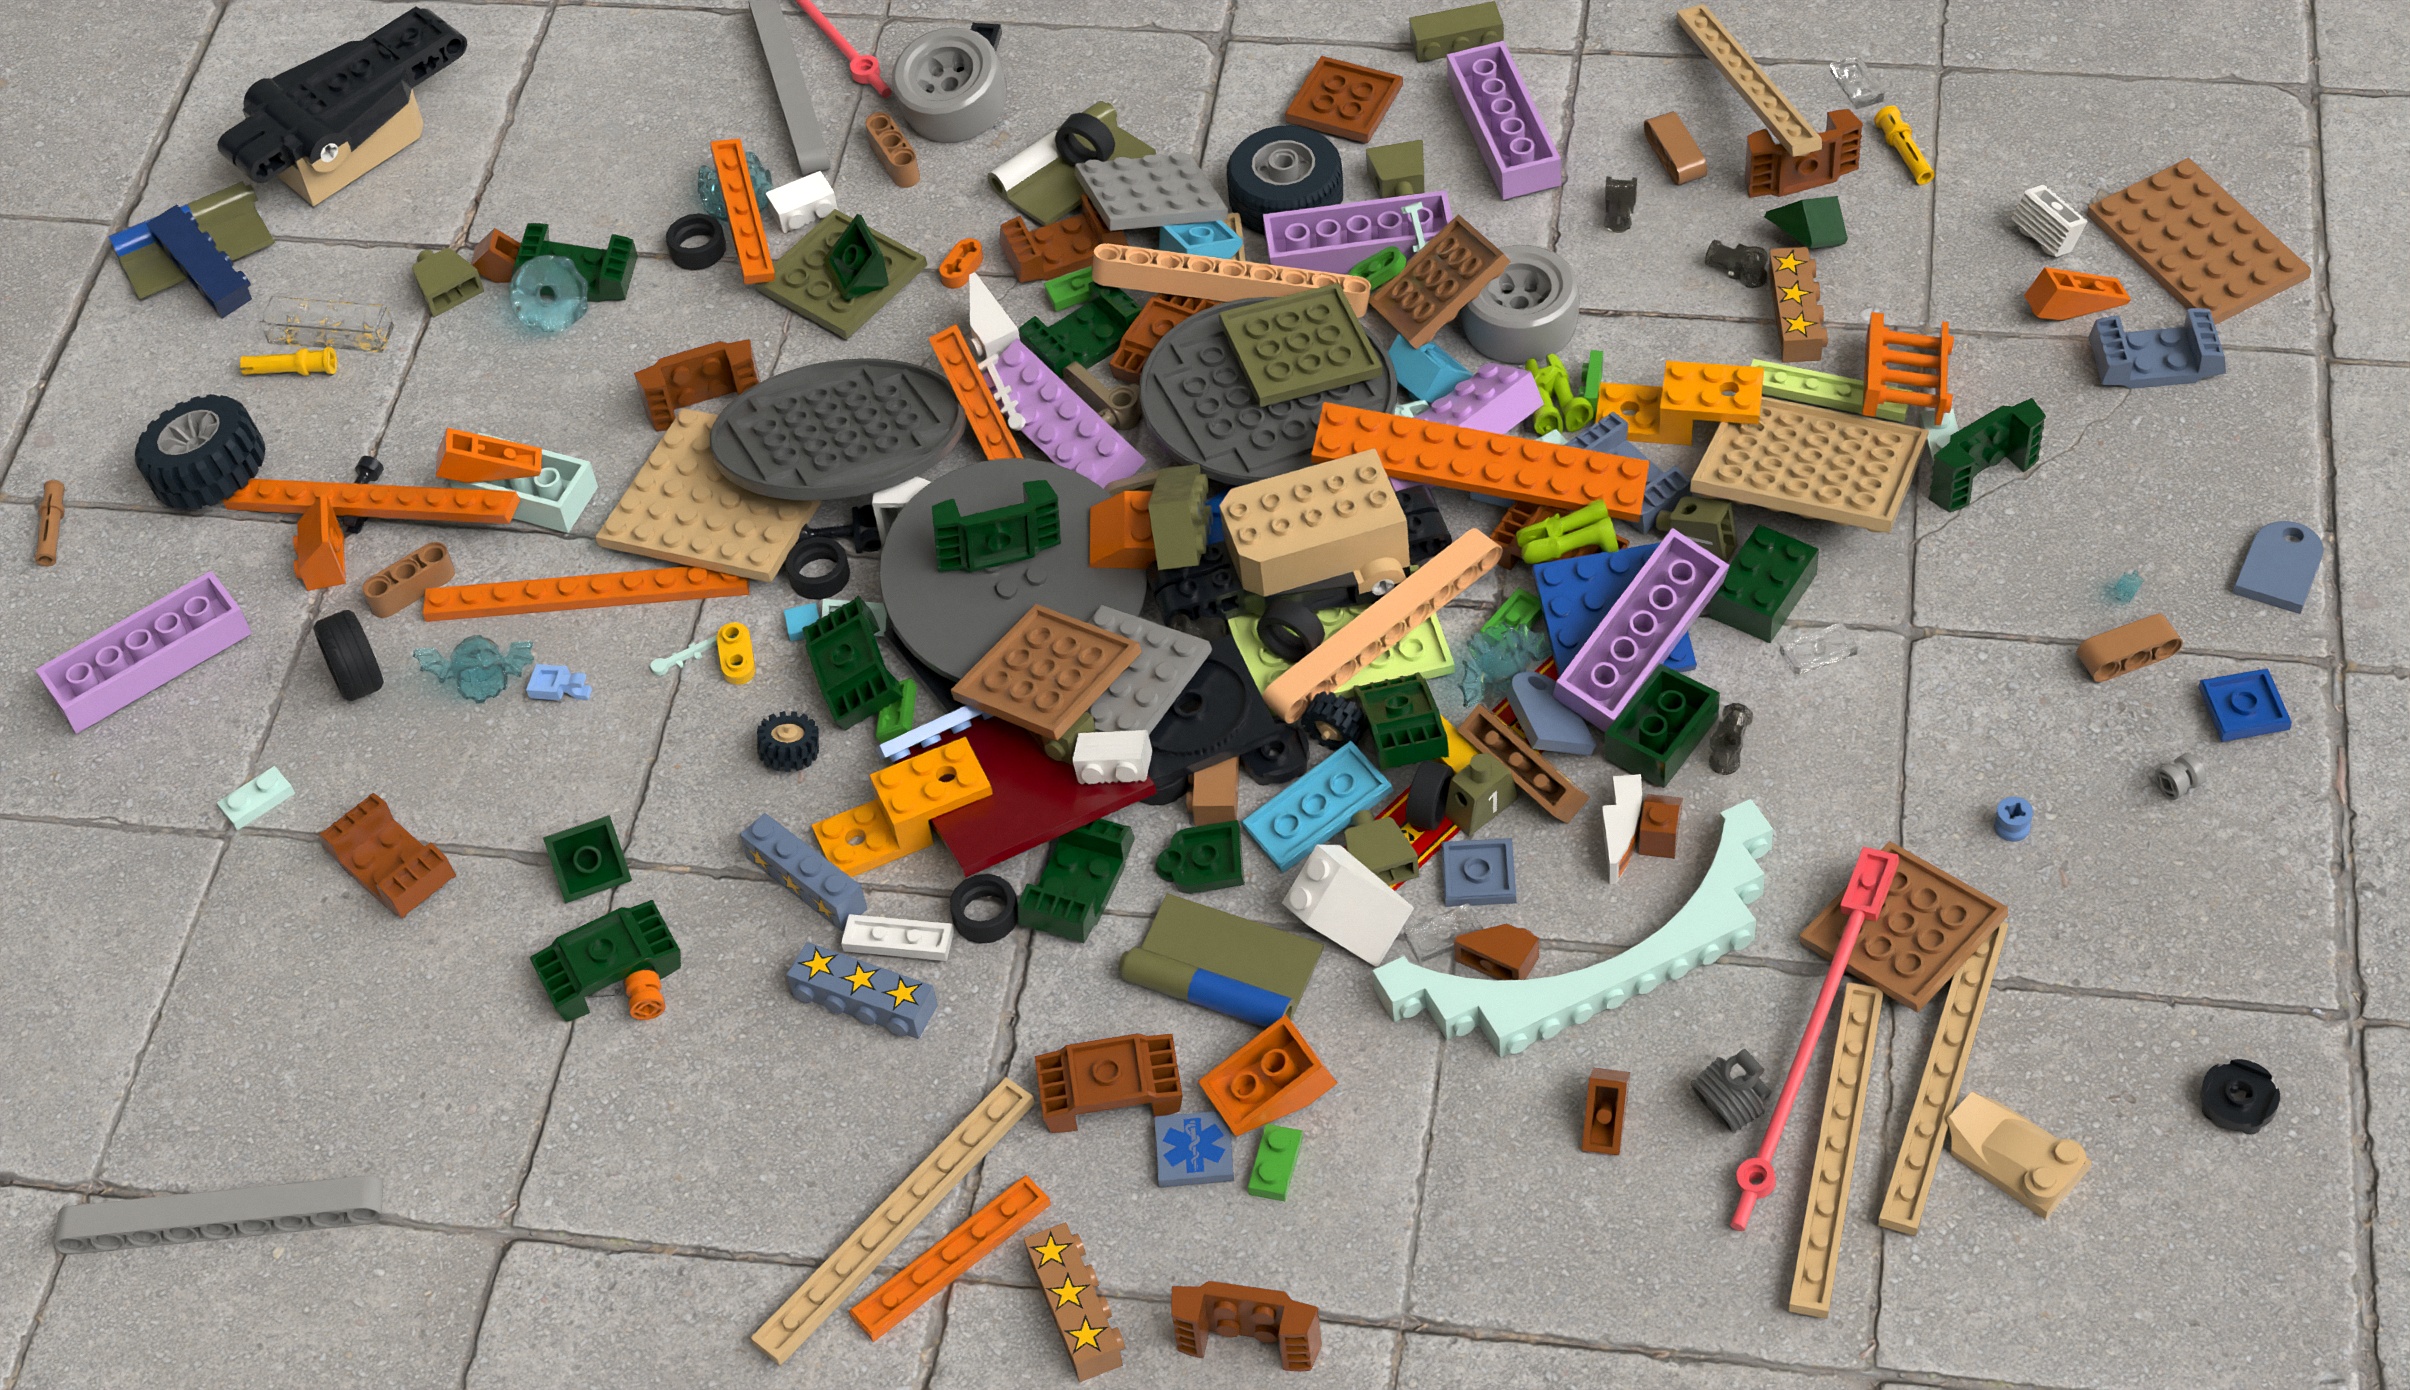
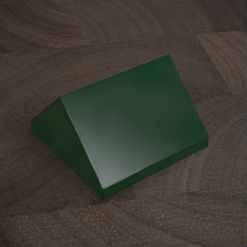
(1812, 221)
(857, 261)
(587, 858)

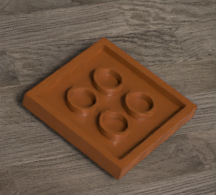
(1344, 99)

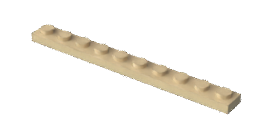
(1749, 81)
(1940, 1087)
(1836, 1152)
(892, 1222)

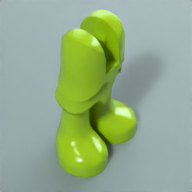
(1553, 380)
(1546, 539)

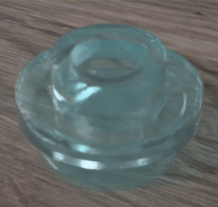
(2128, 585)

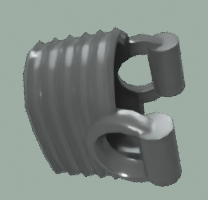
(1732, 1100)

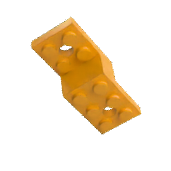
(1688, 394)
(903, 804)

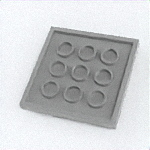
(1150, 191)
(1153, 679)

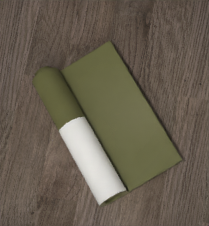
(1044, 182)

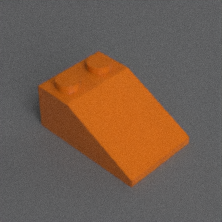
(1267, 1078)

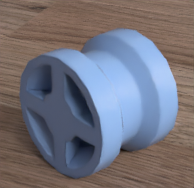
(2018, 827)

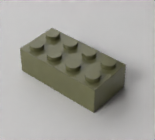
(1180, 516)

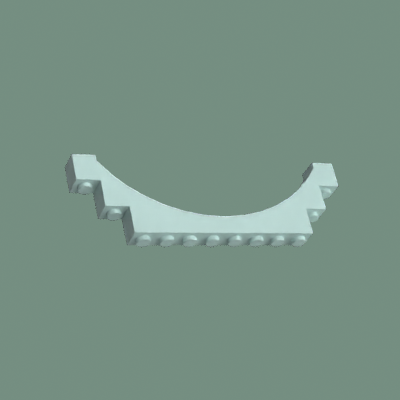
(1534, 1009)

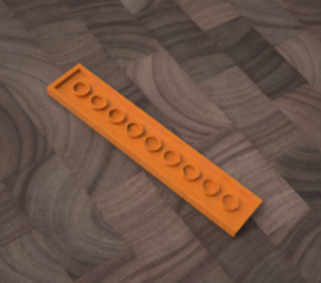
(1484, 461)

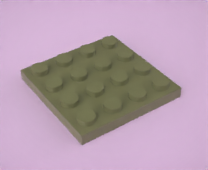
(809, 288)
(1300, 344)

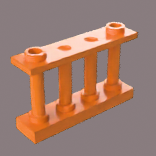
(1876, 370)

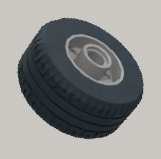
(1282, 172)

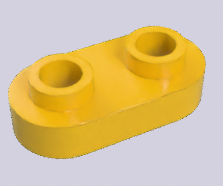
(734, 651)

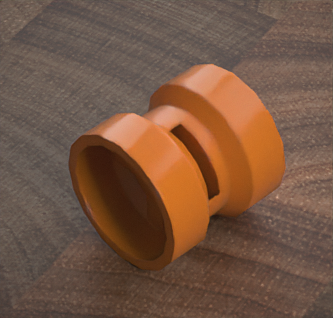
(644, 1000)

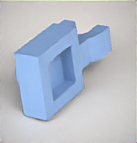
(552, 681)

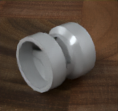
(2183, 774)

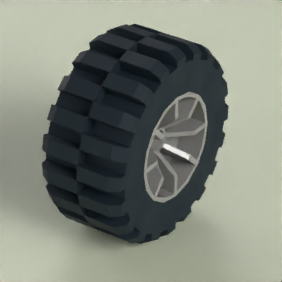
(200, 452)

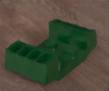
(605, 271)
(1086, 333)
(2002, 433)
(997, 534)
(850, 664)
(1402, 721)
(1077, 880)
(605, 954)

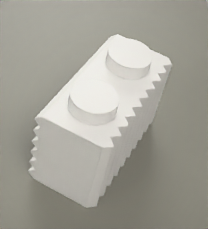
(801, 201)
(2048, 221)
(1112, 756)

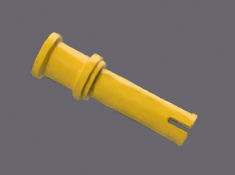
(1899, 135)
(302, 362)

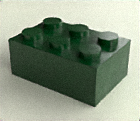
(1764, 583)
(1662, 725)

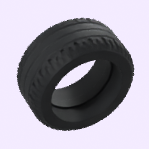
(348, 655)

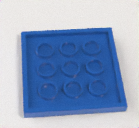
(1581, 592)

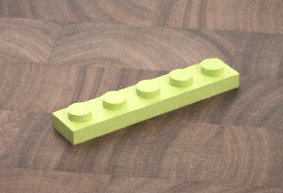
(1823, 390)

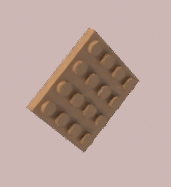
(1439, 281)
(1046, 671)
(1921, 933)

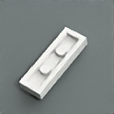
(897, 937)

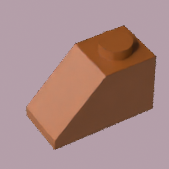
(496, 256)
(1660, 826)
(1499, 951)
(1605, 1111)

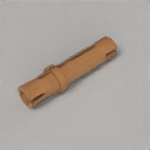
(51, 513)

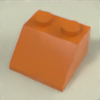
(1122, 532)
(320, 547)

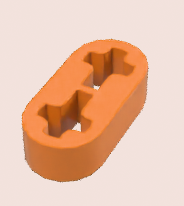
(956, 261)

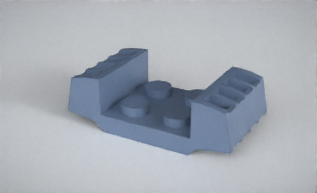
(2157, 355)
(1661, 490)

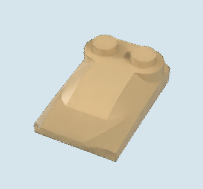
(2015, 1153)

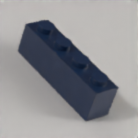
(200, 261)

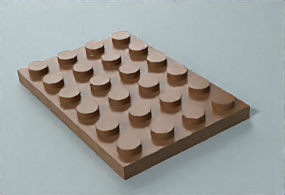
(2198, 241)

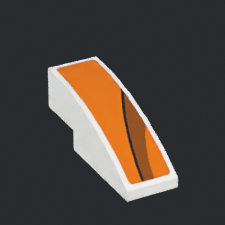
(1622, 824)

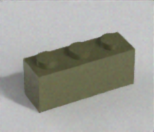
(1455, 30)

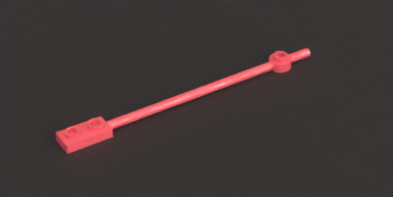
(863, 68)
(1861, 901)

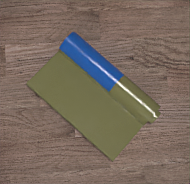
(225, 215)
(1222, 962)

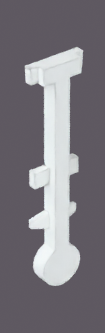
(1016, 420)

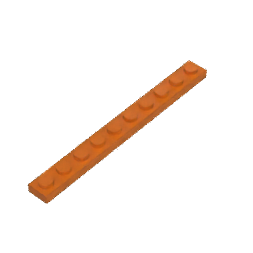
(378, 500)
(580, 592)

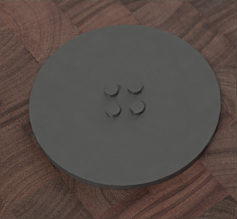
(1208, 415)
(837, 429)
(961, 615)

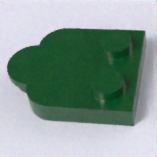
(1203, 858)

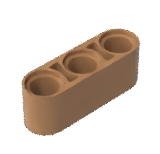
(1675, 148)
(892, 149)
(407, 579)
(2129, 647)

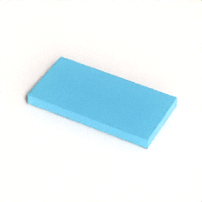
(1316, 806)

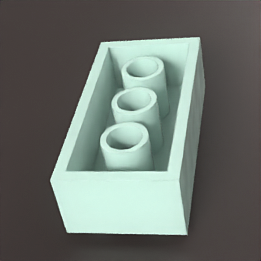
(553, 497)

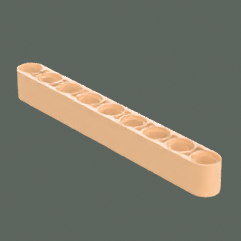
(1214, 277)
(1382, 624)

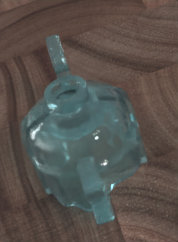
(1498, 657)
(477, 666)

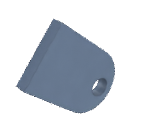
(2281, 570)
(1544, 719)

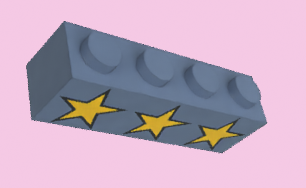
(803, 871)
(862, 990)

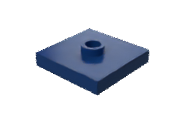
(2244, 705)

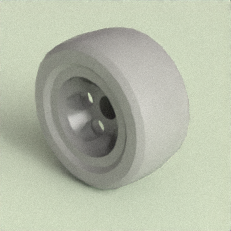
(961, 101)
(1521, 322)

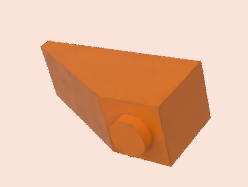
(2071, 294)
(482, 458)

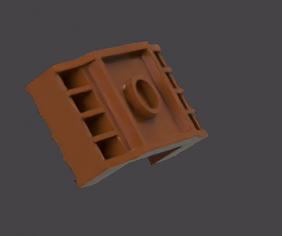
(1777, 173)
(1058, 246)
(1149, 327)
(694, 378)
(1525, 514)
(386, 856)
(1107, 1077)
(1246, 1312)

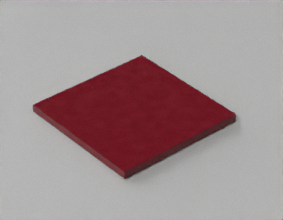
(1030, 798)

